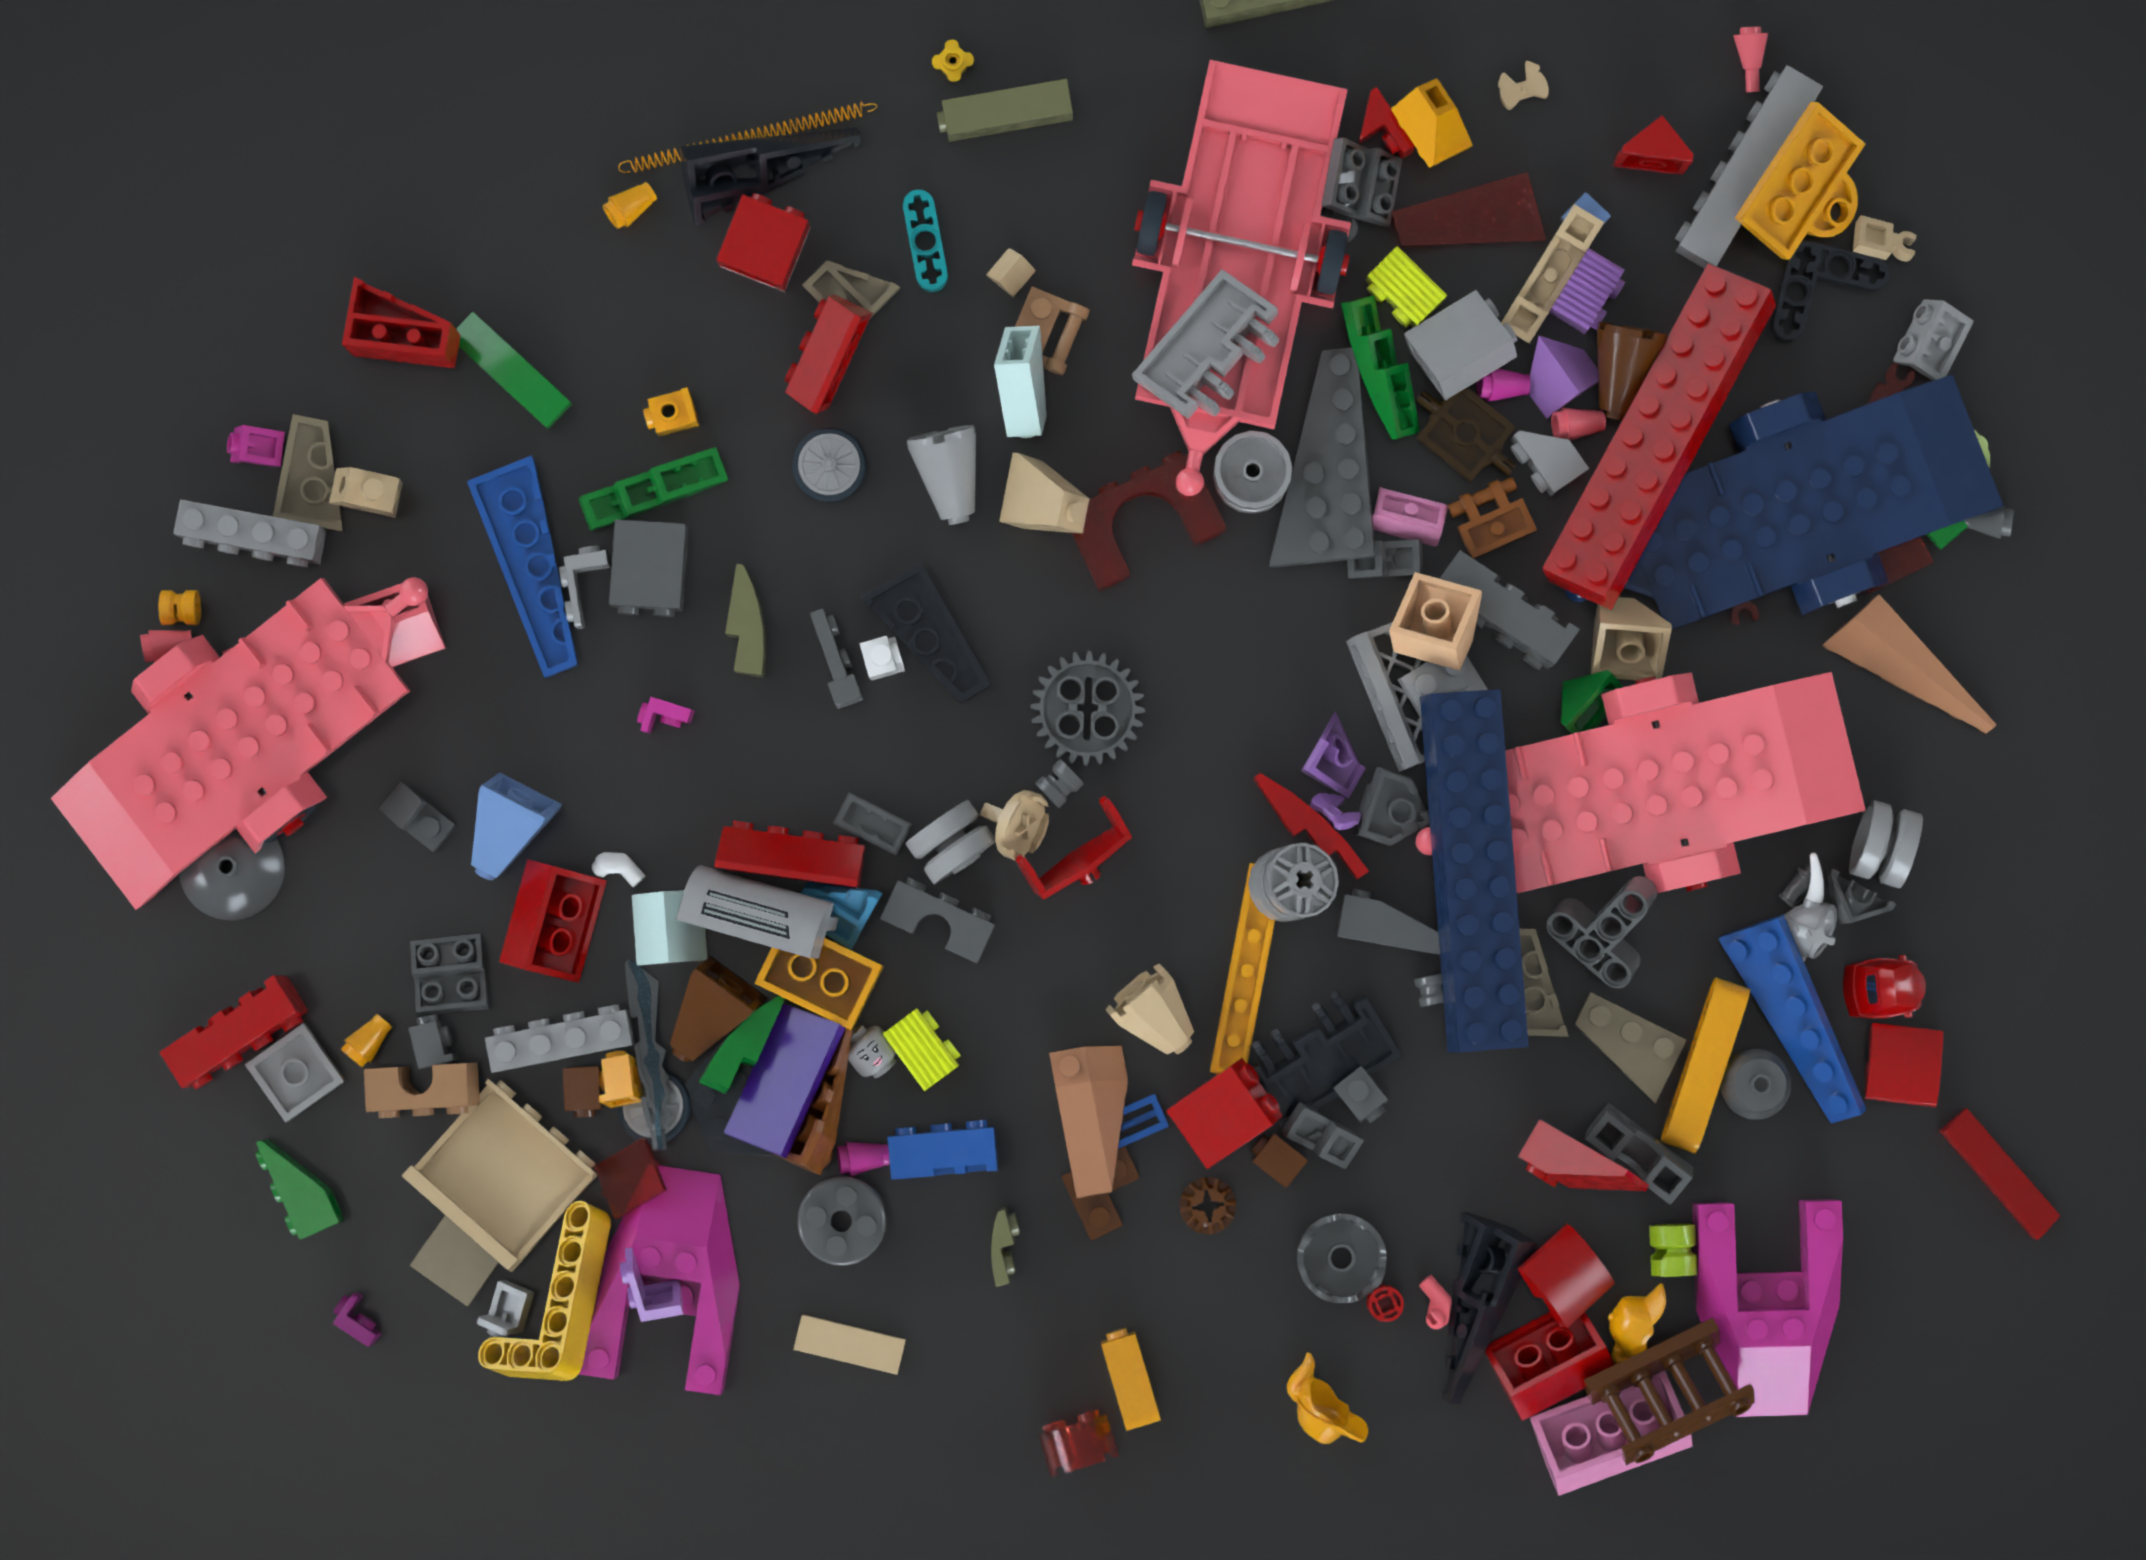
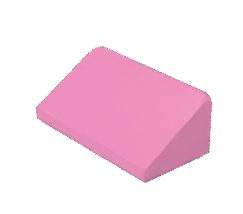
(1409, 517)

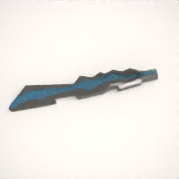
(649, 1055)

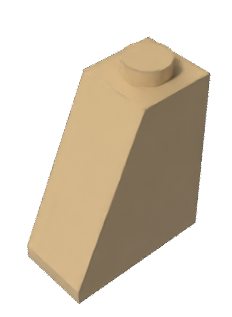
(1041, 498)

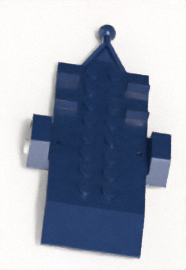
(1834, 490)

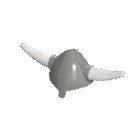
(1814, 920)

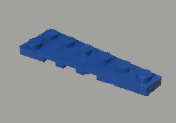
(521, 538)
(1786, 995)

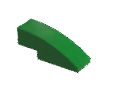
(741, 1046)

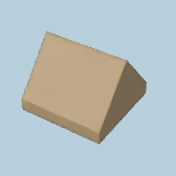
(1011, 272)

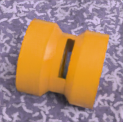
(179, 607)

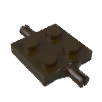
(1466, 433)

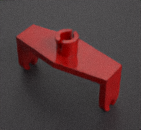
(1082, 860)

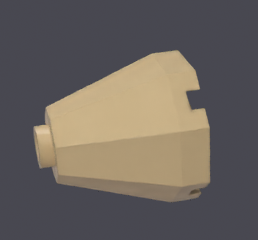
(1154, 1011)

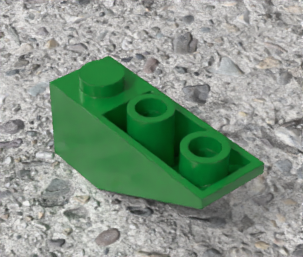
(306, 1198)

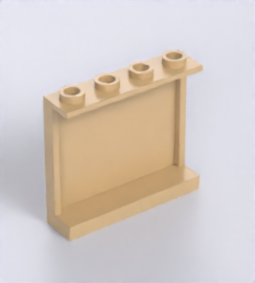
(502, 1175)

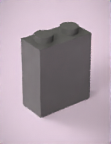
(648, 567)

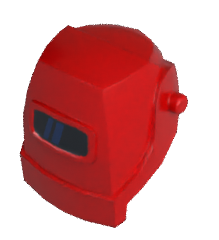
(1883, 988)

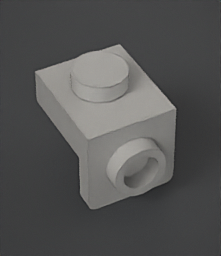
(507, 1310)

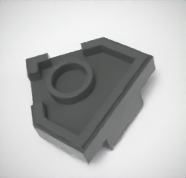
(1391, 808)

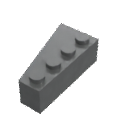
(1510, 616)

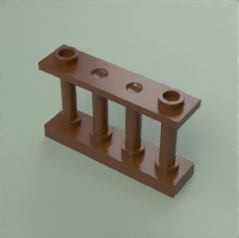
(1669, 1356)

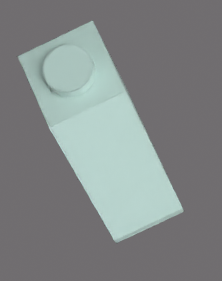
(1021, 381)

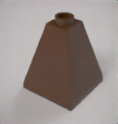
(711, 1008)

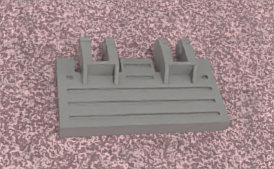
(1206, 339)

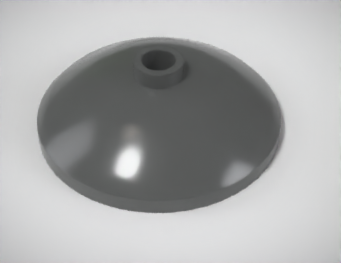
(244, 890)

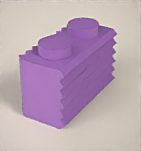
(1587, 291)

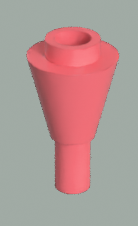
(1751, 50)

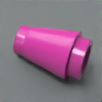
(1503, 385)
(861, 1157)

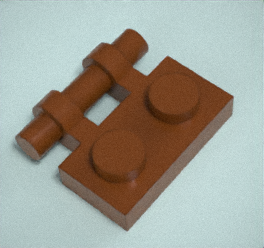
(1495, 528)

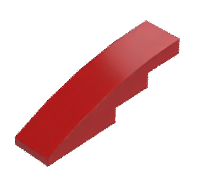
(1299, 816)

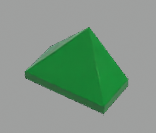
(1583, 701)

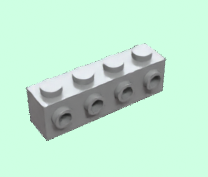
(250, 532)
(561, 1040)

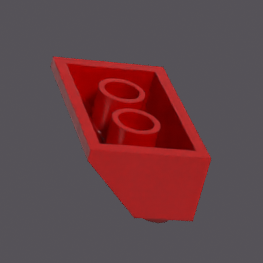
(826, 352)
(552, 921)
(1547, 1362)

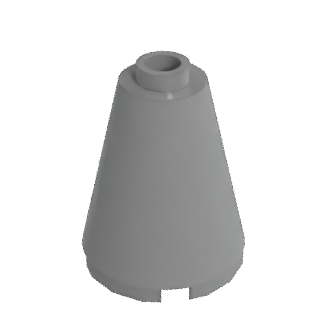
(948, 470)

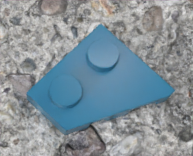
(850, 905)

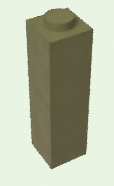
(1006, 110)

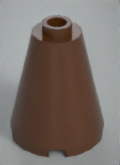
(1623, 364)

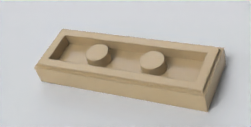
(849, 1344)

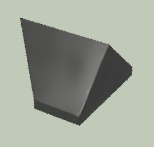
(1853, 900)

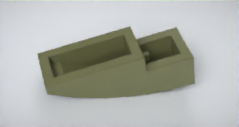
(747, 624)

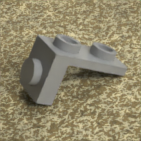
(588, 559)

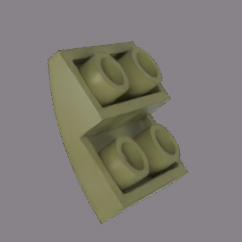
(1003, 1235)

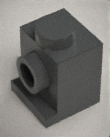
(431, 1042)

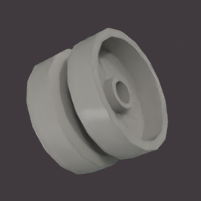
(1252, 493)
(949, 839)
(1885, 844)

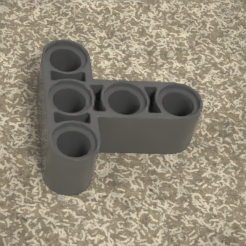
(1604, 931)

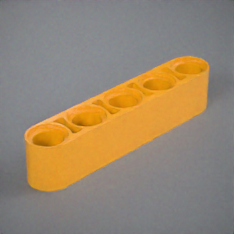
(1705, 1065)

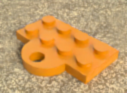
(1804, 184)

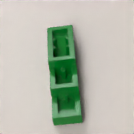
(1376, 358)
(511, 371)
(653, 489)

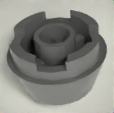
(1756, 1084)

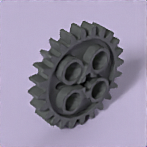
(1055, 707)

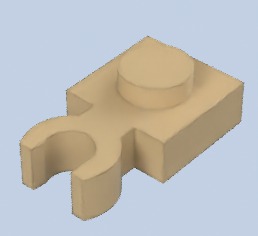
(1878, 240)

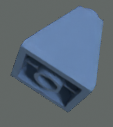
(506, 823)

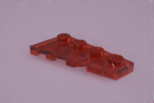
(1481, 214)

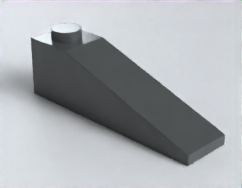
(1381, 924)

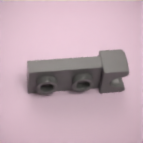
(844, 687)

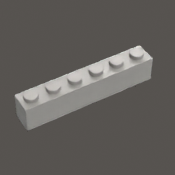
(1771, 123)

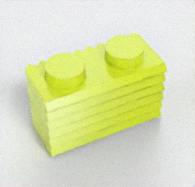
(1404, 288)
(922, 1049)

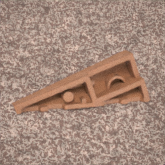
(1890, 649)

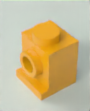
(683, 418)
(619, 1080)

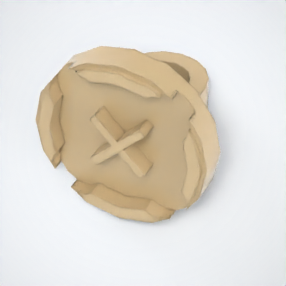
(1019, 824)

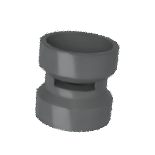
(1059, 783)

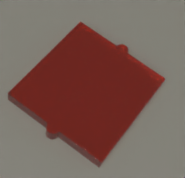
(630, 1178)

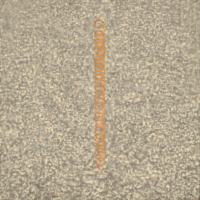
(758, 130)

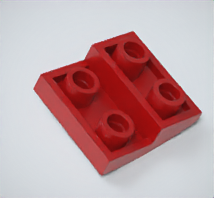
(1904, 1064)
(1566, 1275)

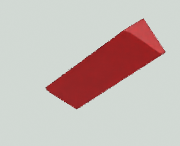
(2000, 1174)

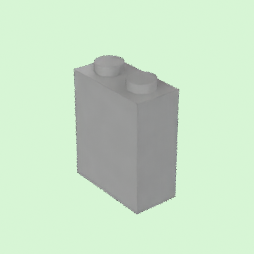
(1462, 344)

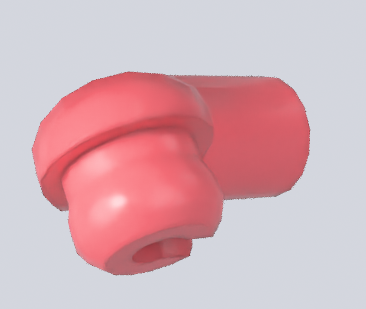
(1439, 1304)

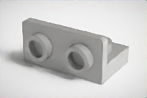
(1933, 339)

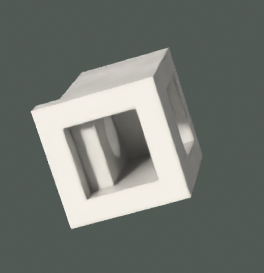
(882, 657)

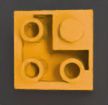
(1432, 123)

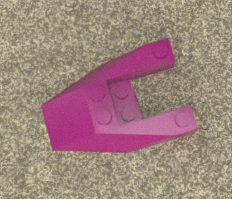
(673, 1238)
(1771, 1322)

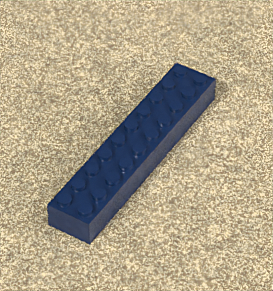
(1474, 871)

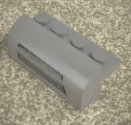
(756, 912)

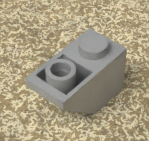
(1550, 458)

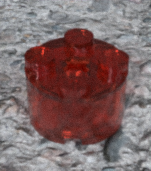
(1079, 1443)

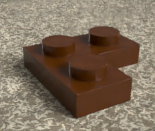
(1098, 1210)

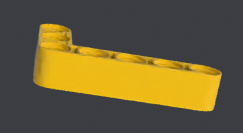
(568, 1306)

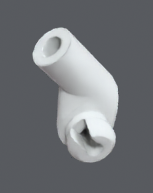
(613, 862)

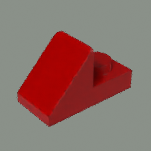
(1381, 118)

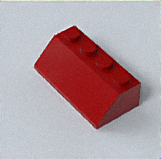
(790, 856)

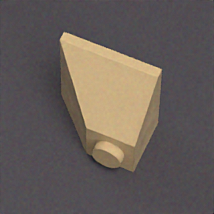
(1629, 640)

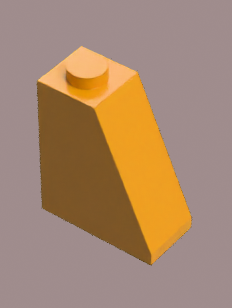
(1130, 1379)

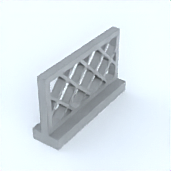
(1383, 696)

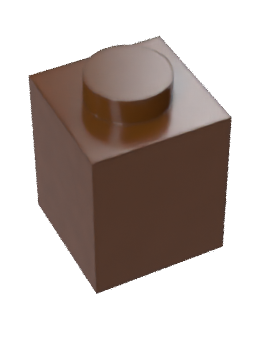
(582, 1090)
(1278, 1159)

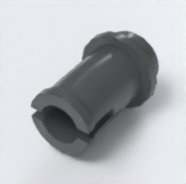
(1797, 888)

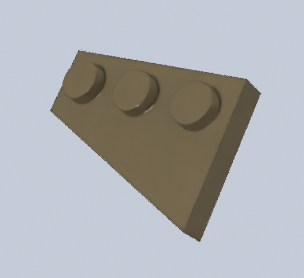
(308, 476)
(1540, 1000)
(1631, 1042)

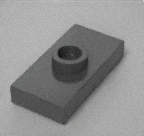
(872, 823)

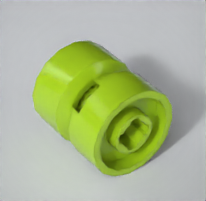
(1673, 1249)

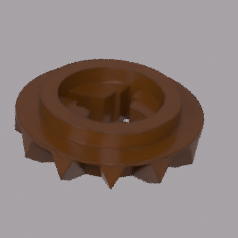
(1197, 1219)

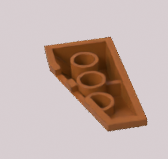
(819, 1129)

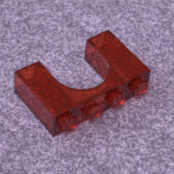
(1097, 542)

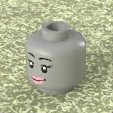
(870, 1051)

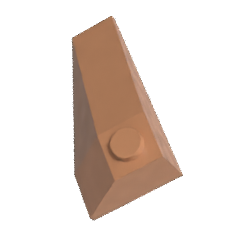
(1091, 1102)

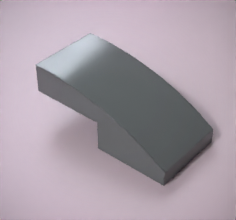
(1391, 560)
(1322, 1135)

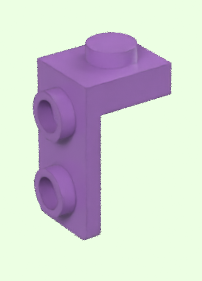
(651, 1300)

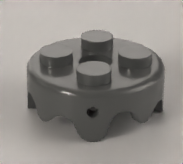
(867, 1216)
(1367, 1258)

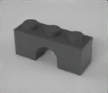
(911, 904)
(1654, 1162)

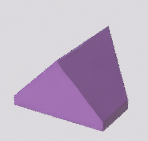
(1559, 375)
(1334, 760)

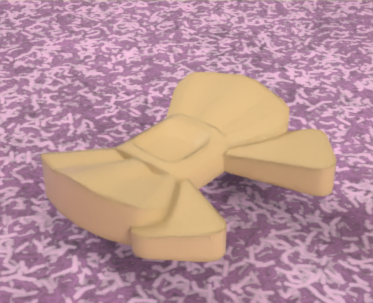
(1513, 92)

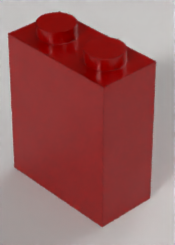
(1225, 1112)

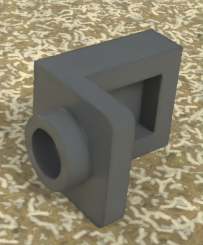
(1362, 1096)

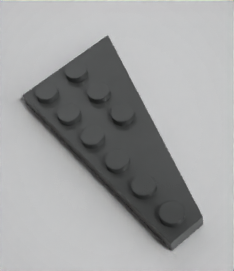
(1329, 488)

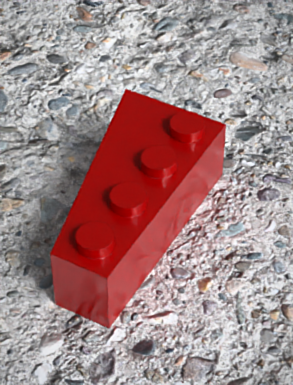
(235, 1032)

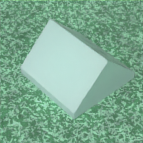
(661, 936)

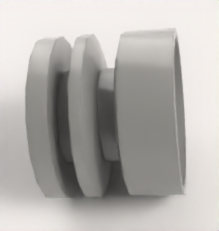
(1275, 879)

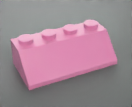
(1585, 1441)

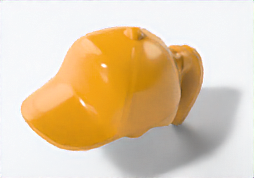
(1633, 1322)
(1319, 1408)

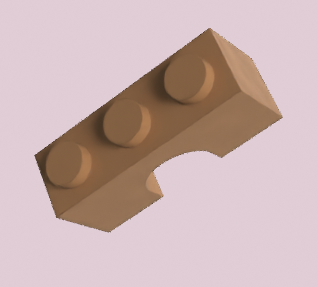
(451, 1088)

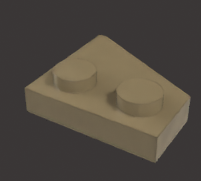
(851, 285)

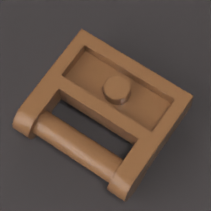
(1043, 310)

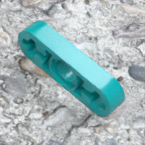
(929, 214)

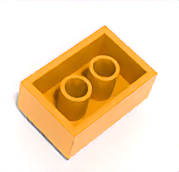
(828, 985)

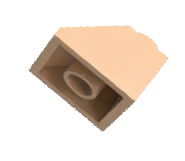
(1436, 621)

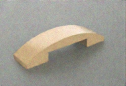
(1552, 273)

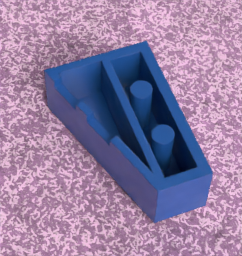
(943, 1150)

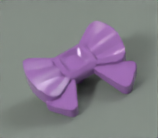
(1329, 806)

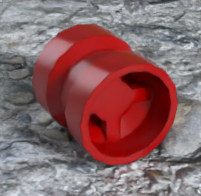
(1380, 1300)

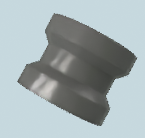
(1430, 989)

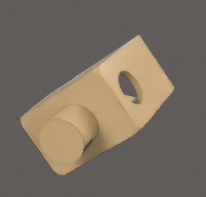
(366, 491)

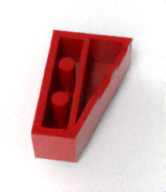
(396, 331)

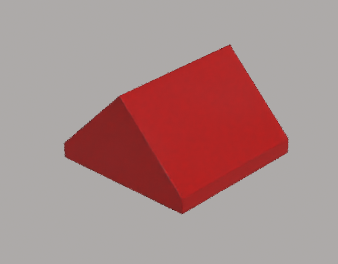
(1656, 150)

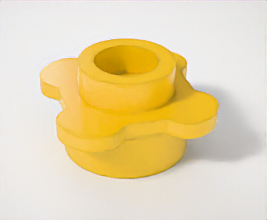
(953, 71)

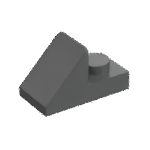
(417, 817)

